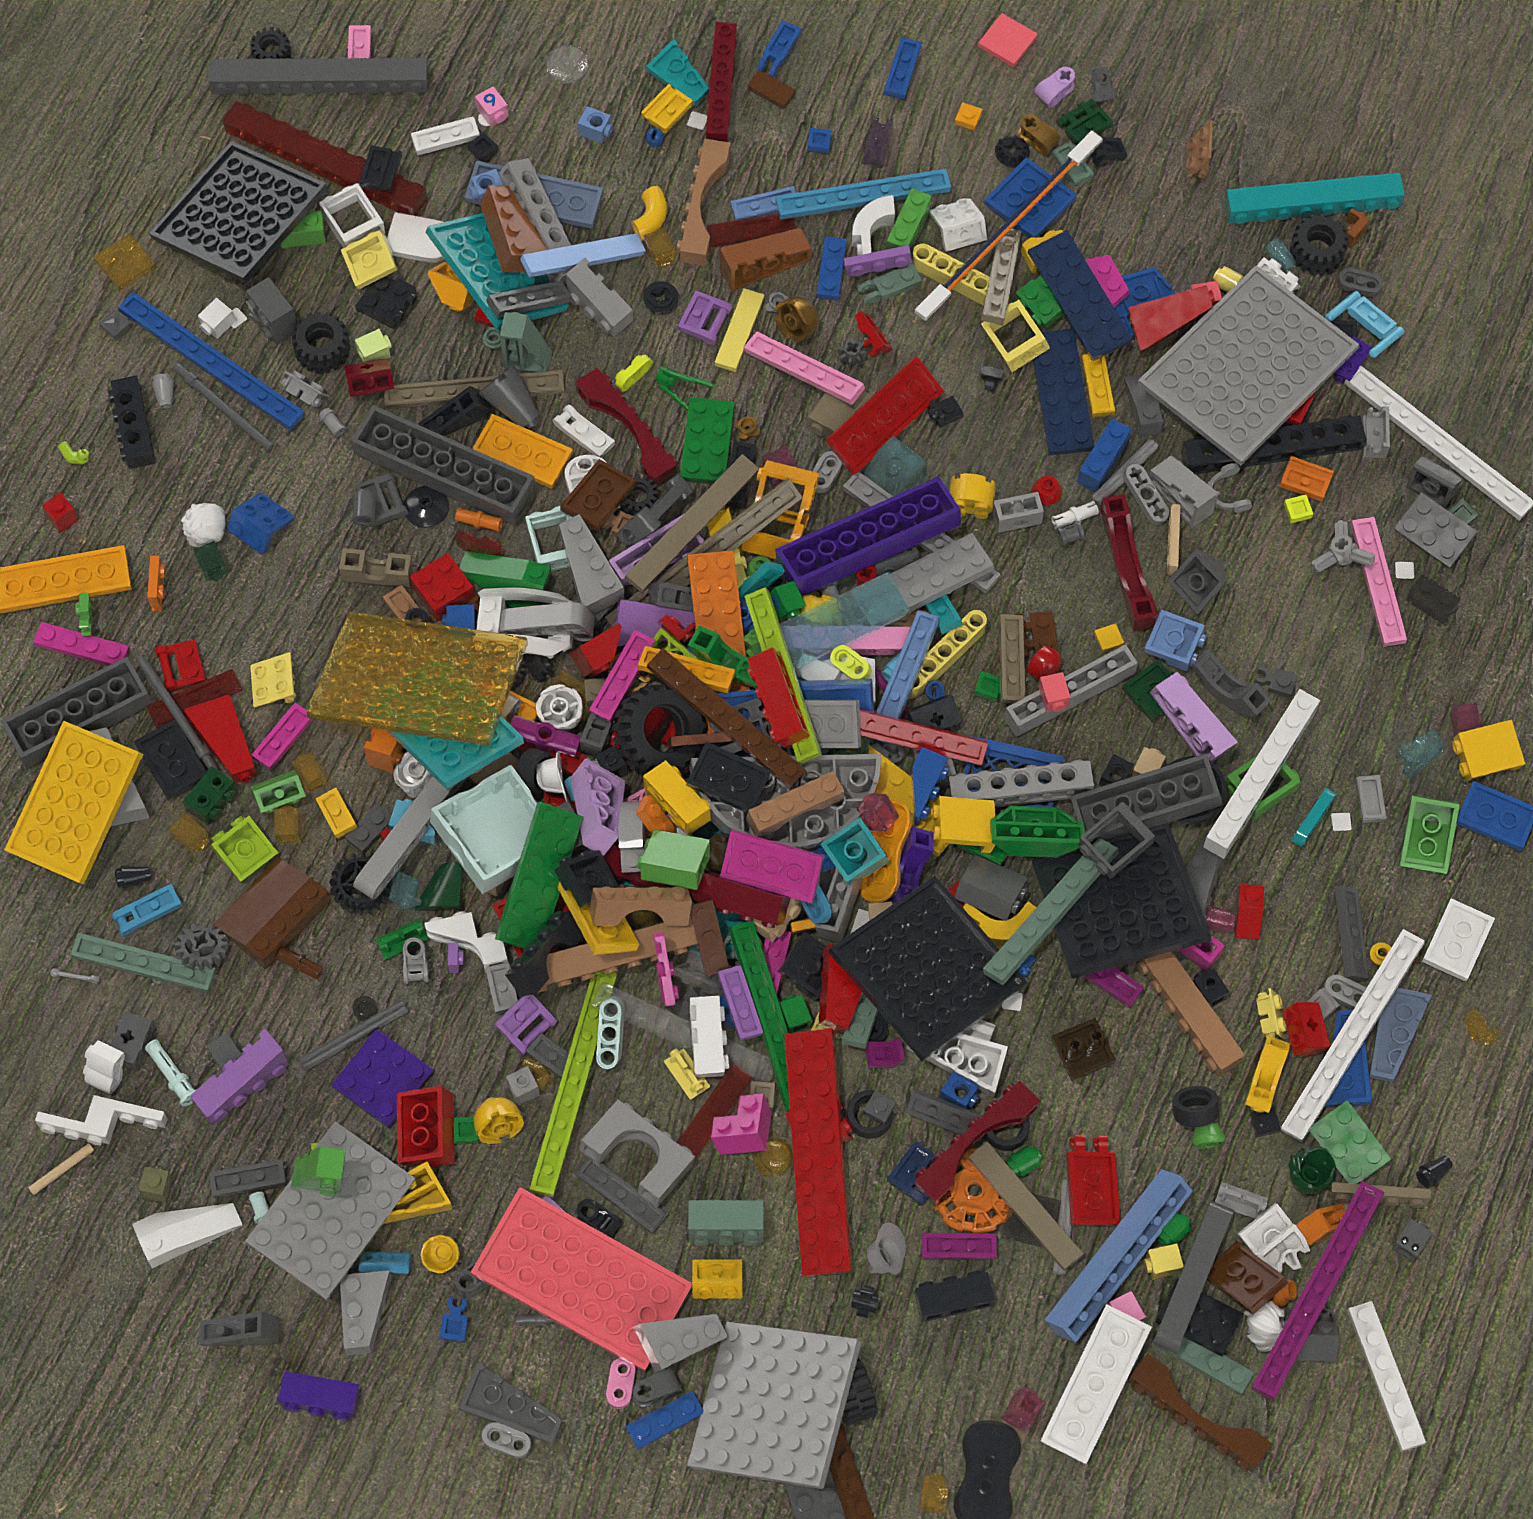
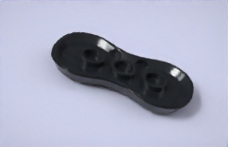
(989, 1456)

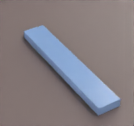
(595, 252)

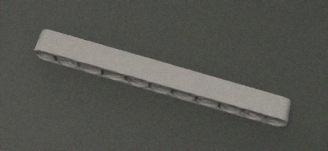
(411, 828)

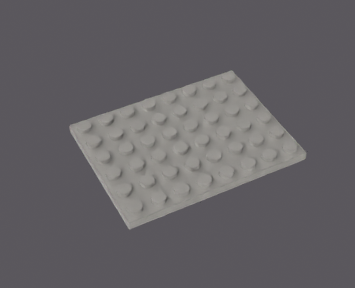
(1248, 365)

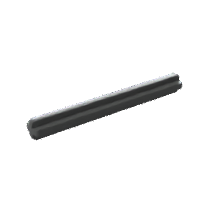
(353, 1035)

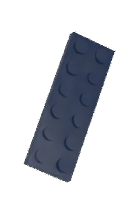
(1079, 295)
(1062, 395)

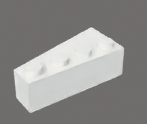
(973, 1059)

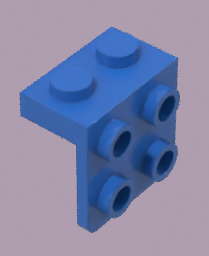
(258, 521)

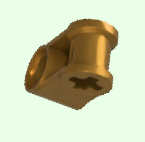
(1040, 135)

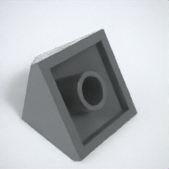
(1199, 579)

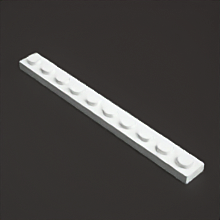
(1441, 443)
(1352, 1035)

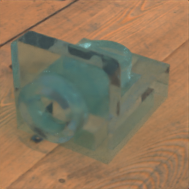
(404, 891)

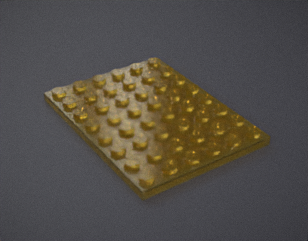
(418, 678)

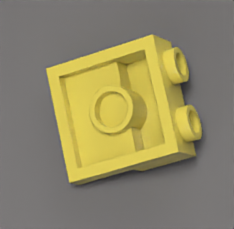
(369, 259)

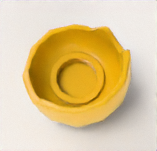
(440, 1254)

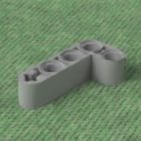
(549, 620)

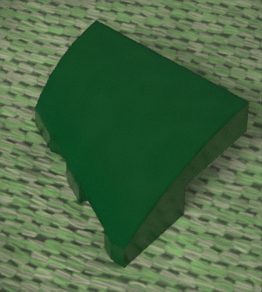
(443, 888)

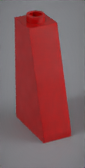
(1167, 315)
(221, 732)

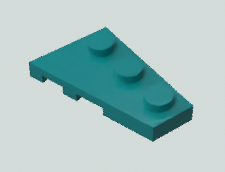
(673, 68)

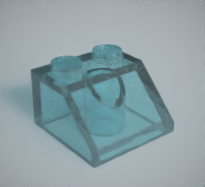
(896, 467)

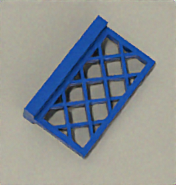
(1014, 754)

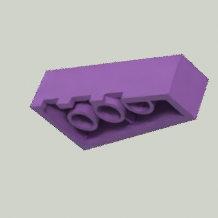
(240, 1078)

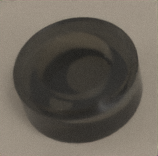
(364, 1008)

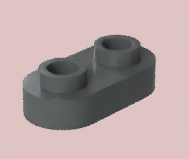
(1360, 281)

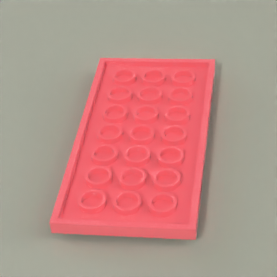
(578, 1276)

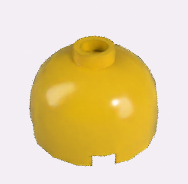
(496, 1119)

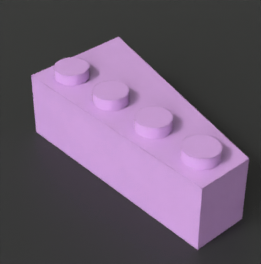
(1192, 718)
(598, 800)

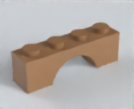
(810, 796)
(613, 904)

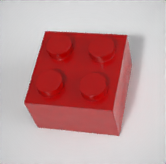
(441, 586)

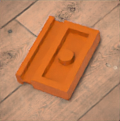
(1306, 478)
(156, 589)

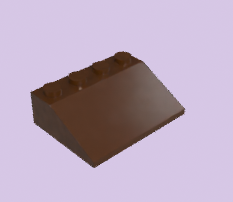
(273, 911)

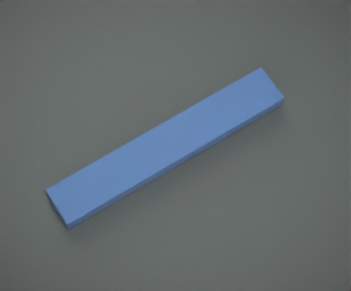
(908, 665)

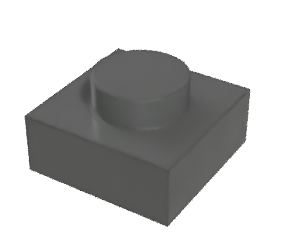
(879, 1107)

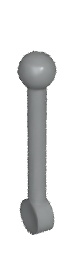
(55, 973)

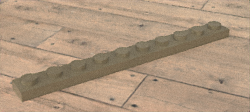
(728, 537)

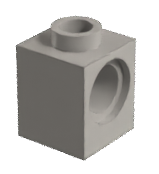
(522, 1085)

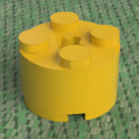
(973, 494)

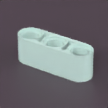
(604, 1042)

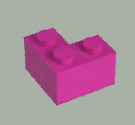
(746, 1130)

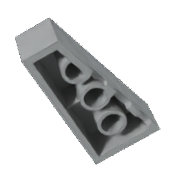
(590, 570)

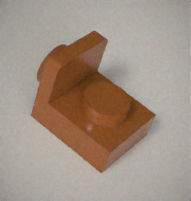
(1357, 227)

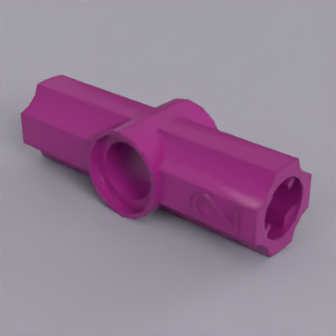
(558, 741)

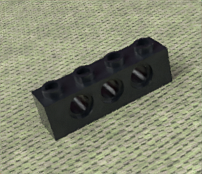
(127, 390)

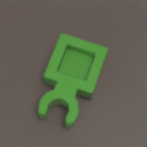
(84, 611)

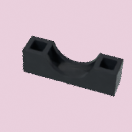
(530, 970)

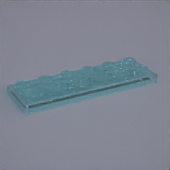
(843, 619)

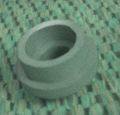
(488, 335)

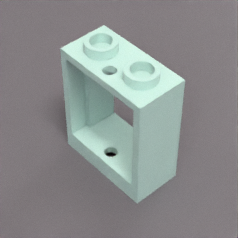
(539, 520)

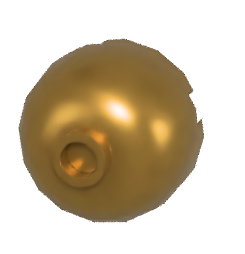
(796, 318)

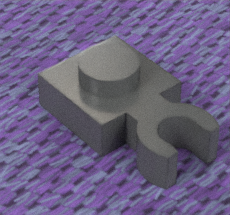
(1279, 682)

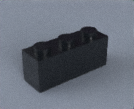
(954, 1296)

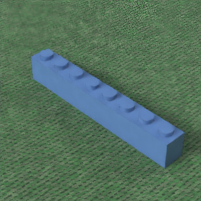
(1118, 1256)

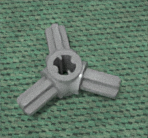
(1342, 551)

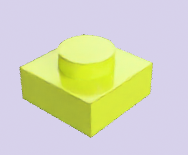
(1298, 509)

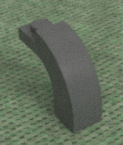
(1226, 688)

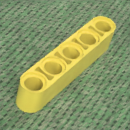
(937, 259)
(952, 647)

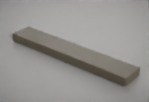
(1001, 278)
(1025, 1206)

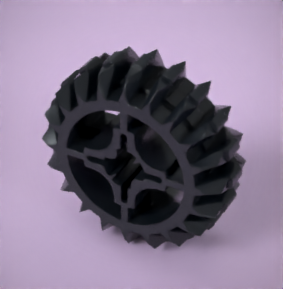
(340, 889)

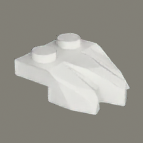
(1275, 1238)

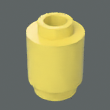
(1227, 278)

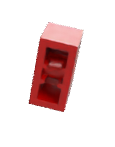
(1306, 1029)

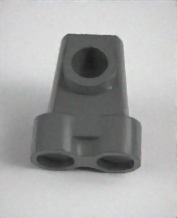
(1102, 90)

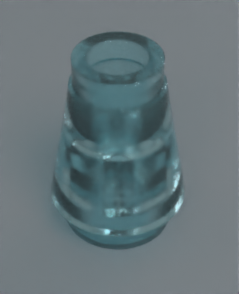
(1279, 252)

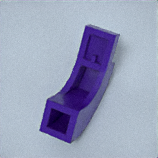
(913, 857)

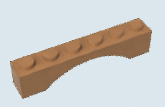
(713, 164)

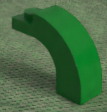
(711, 648)

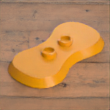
(886, 880)

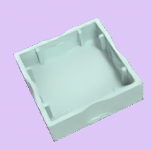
(487, 827)

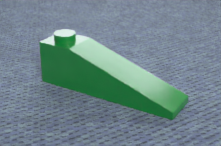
(506, 572)

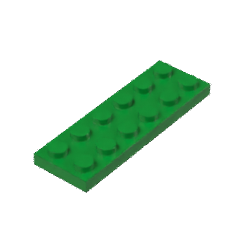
(535, 881)

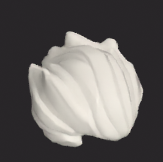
(204, 524)
(411, 775)
(1265, 1326)

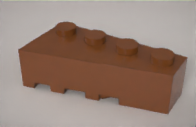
(509, 228)
(763, 257)

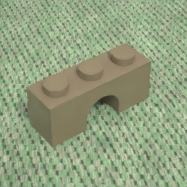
(358, 567)

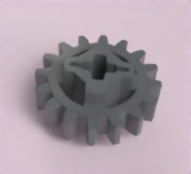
(201, 946)

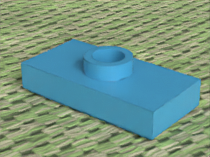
(385, 1261)

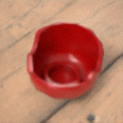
(1044, 663)

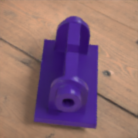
(1352, 364)

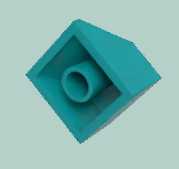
(855, 851)

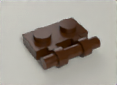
(1042, 630)

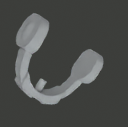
(1238, 506)

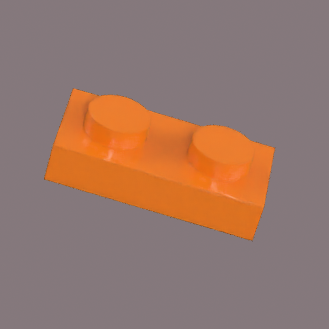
(653, 816)

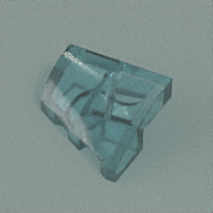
(1421, 752)

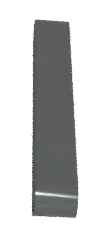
(1193, 1277)

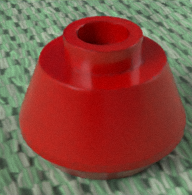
(1048, 489)

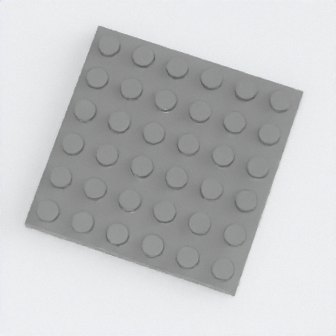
(774, 1404)

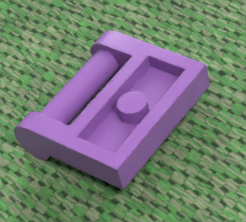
(698, 314)
(519, 1017)

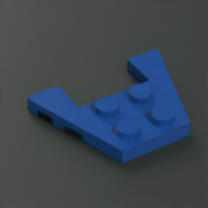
(1143, 287)

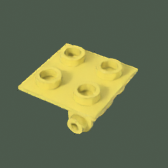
(273, 680)

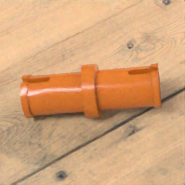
(479, 519)

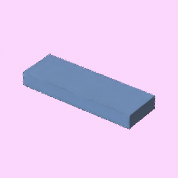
(758, 205)

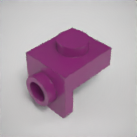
(885, 1054)

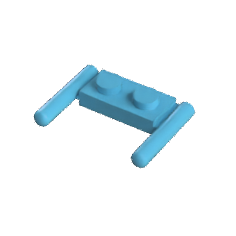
(1370, 318)

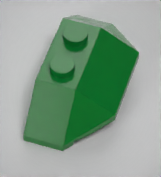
(1035, 831)

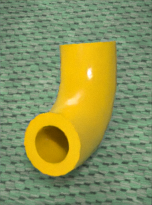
(654, 213)

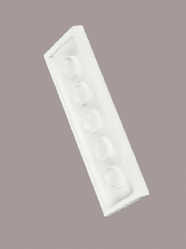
(1096, 1384)

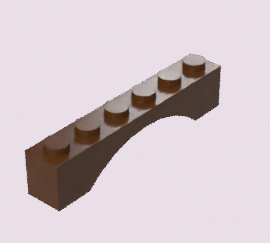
(1240, 1444)

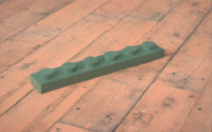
(141, 962)

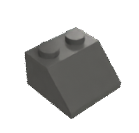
(1433, 481)

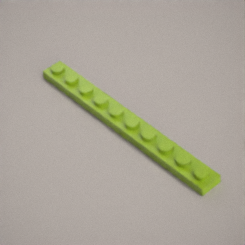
(569, 1092)

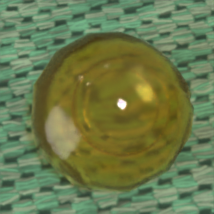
(775, 1159)

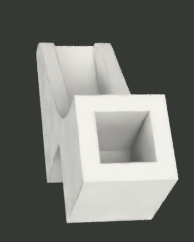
(461, 929)

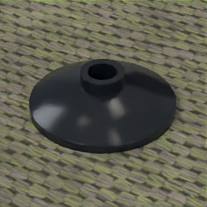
(426, 515)

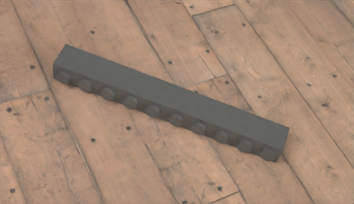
(318, 75)

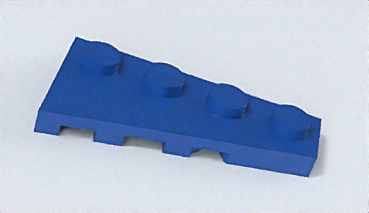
(1355, 1082)

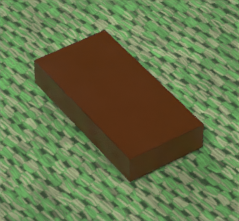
(771, 89)

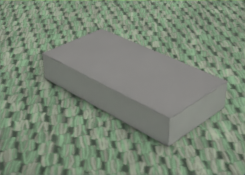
(1370, 799)

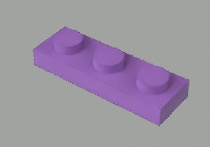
(878, 261)
(740, 1003)

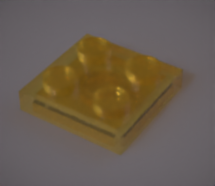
(124, 262)

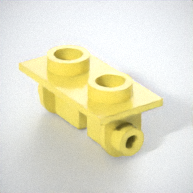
(1271, 1006)
(683, 1070)

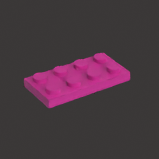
(772, 866)

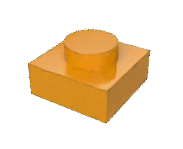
(968, 116)

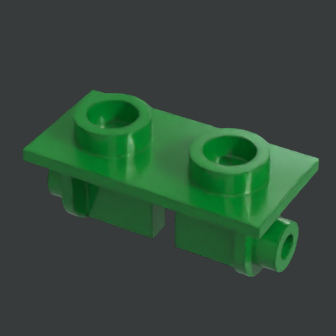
(393, 942)

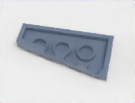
(1395, 1032)

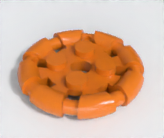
(972, 1205)

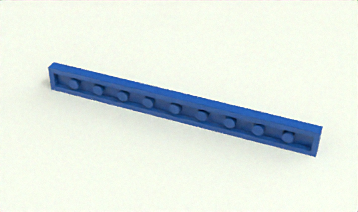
(211, 361)

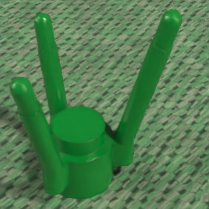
(669, 377)

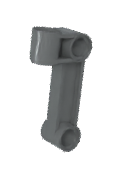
(647, 518)

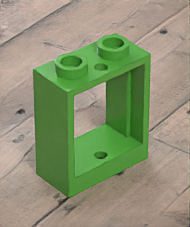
(1289, 775)

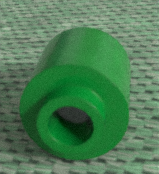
(1024, 1160)
(1174, 1230)

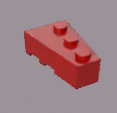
(838, 995)

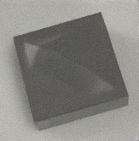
(115, 324)

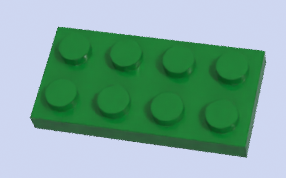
(706, 440)

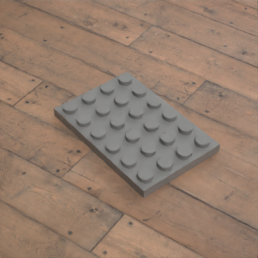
(323, 1235)

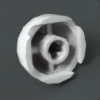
(560, 707)

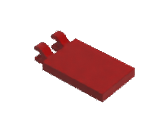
(1092, 1183)

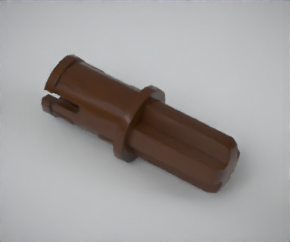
(299, 963)

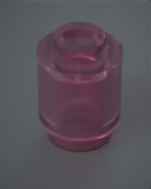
(1220, 919)

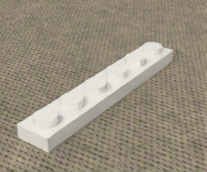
(1386, 1376)

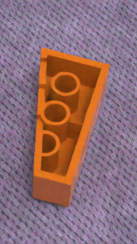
(383, 750)

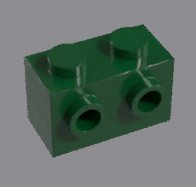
(210, 795)

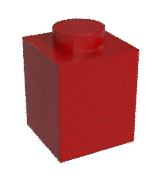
(60, 512)

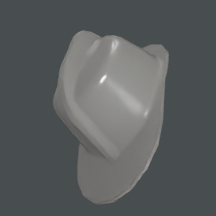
(887, 1251)

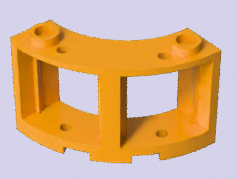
(764, 543)

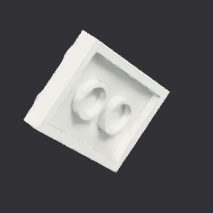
(1458, 940)

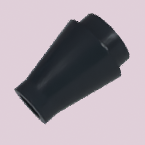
(130, 875)
(1432, 1172)

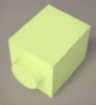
(373, 346)

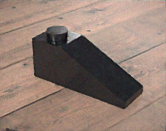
(457, 413)

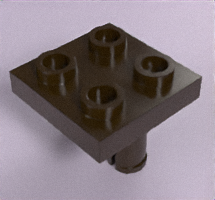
(1083, 1049)

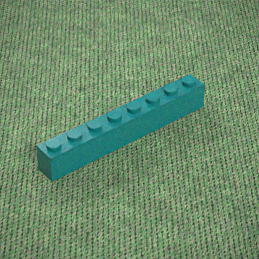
(1314, 197)

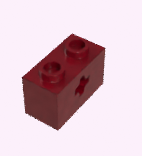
(369, 377)

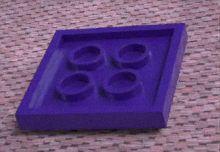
(377, 1076)

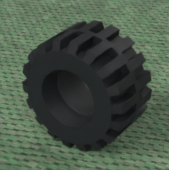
(1324, 230)
(321, 327)
(861, 1398)

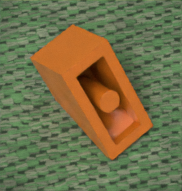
(1321, 1223)

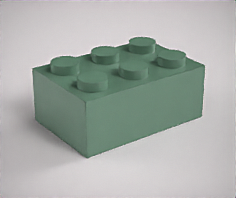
(725, 1222)

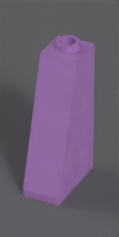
(644, 619)

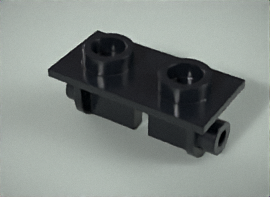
(539, 667)

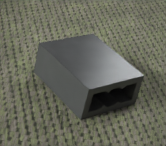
(991, 888)

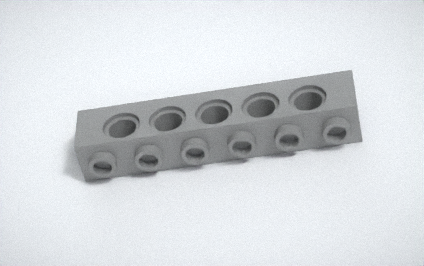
(531, 195)
(1033, 791)

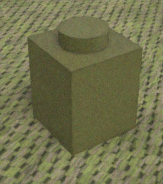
(155, 1184)

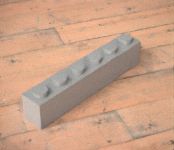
(1081, 685)

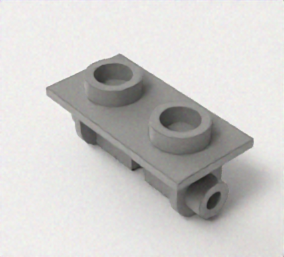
(312, 392)
(1241, 1201)

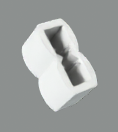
(103, 1067)

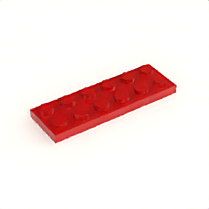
(884, 415)

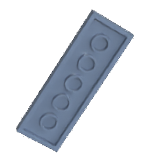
(572, 201)

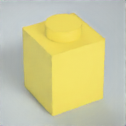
(1163, 1261)

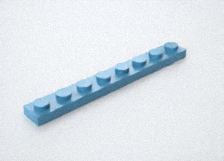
(860, 193)

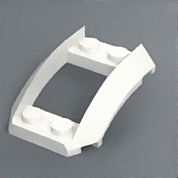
(493, 602)

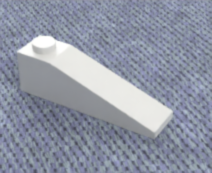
(179, 1231)

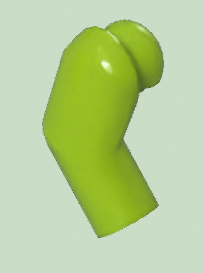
(73, 457)

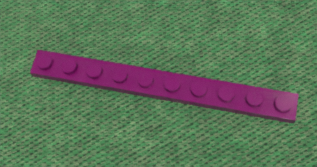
(1317, 1291)

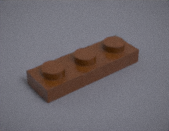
(709, 937)

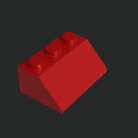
(595, 654)
(425, 1127)

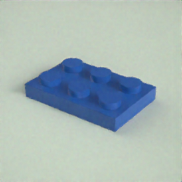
(1496, 816)

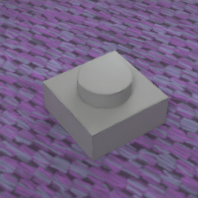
(1326, 1001)

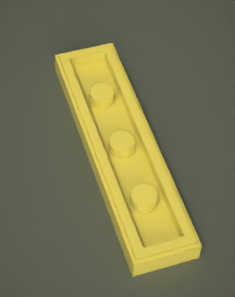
(739, 330)

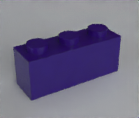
(319, 1396)

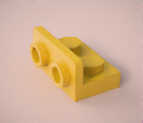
(717, 1279)

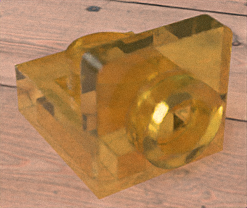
(1477, 1027)

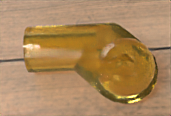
(539, 1069)

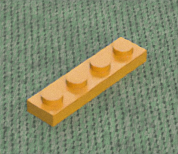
(713, 675)

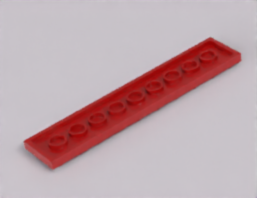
(818, 1153)

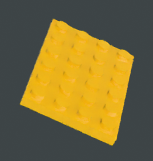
(73, 802)

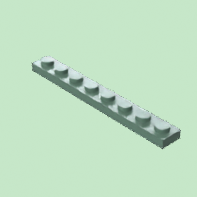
(1047, 915)

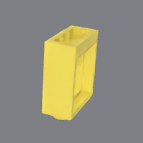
(1027, 350)

